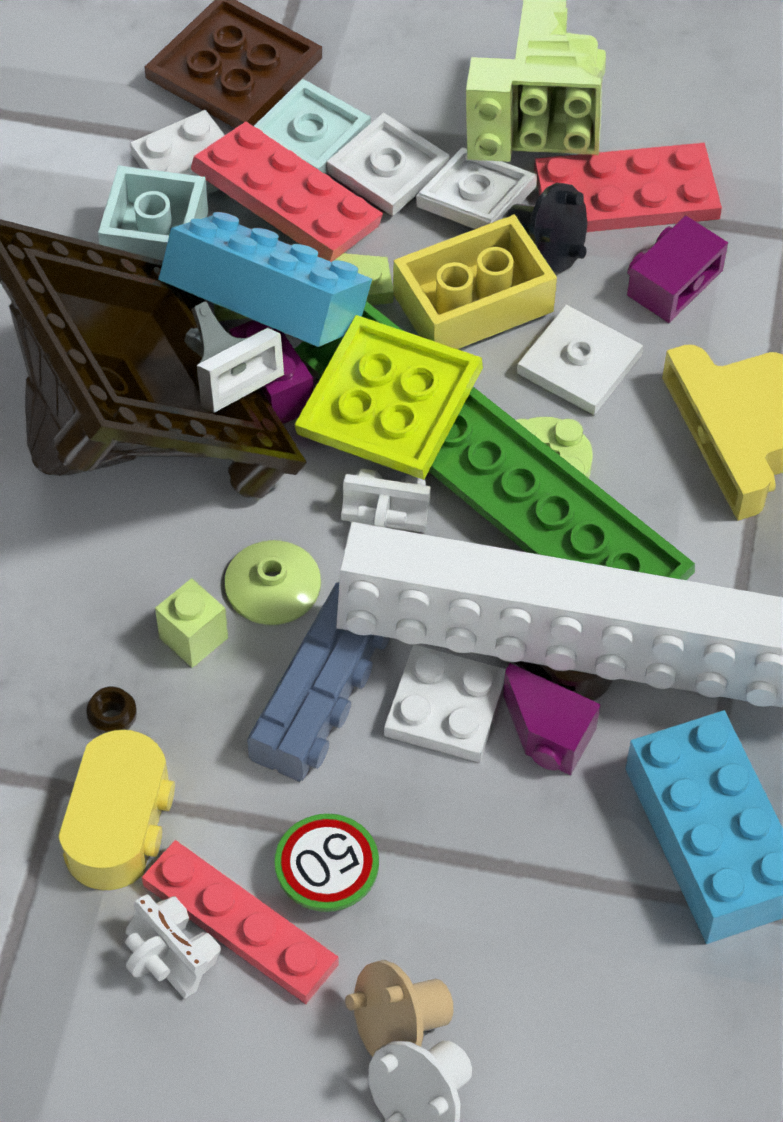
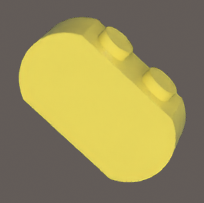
(116, 810)

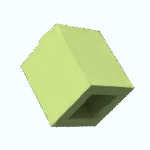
(191, 622)

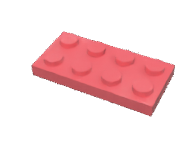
(637, 185)
(286, 191)

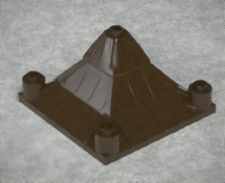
(115, 369)

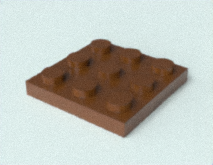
(233, 62)

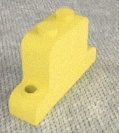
(733, 419)

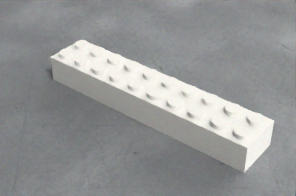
(562, 614)

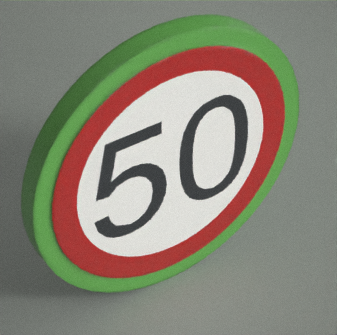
(326, 862)

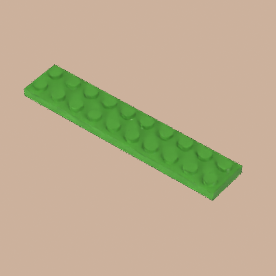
(531, 488)

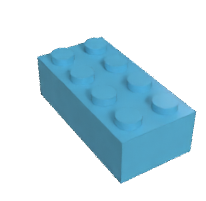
(265, 278)
(712, 823)

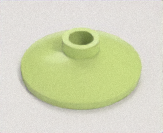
(273, 598)

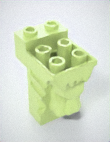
(543, 96)

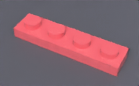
(242, 922)

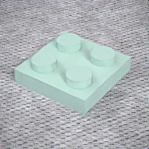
(313, 123)

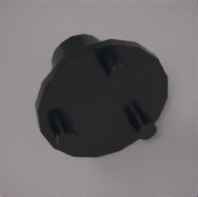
(556, 224)

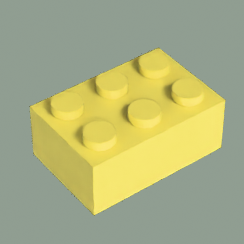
(475, 284)

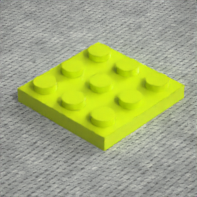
(389, 396)

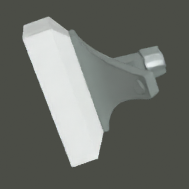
(231, 364)

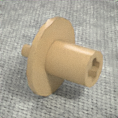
(395, 1009)

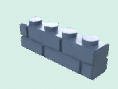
(313, 695)

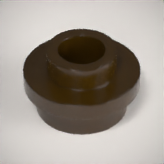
(111, 699)

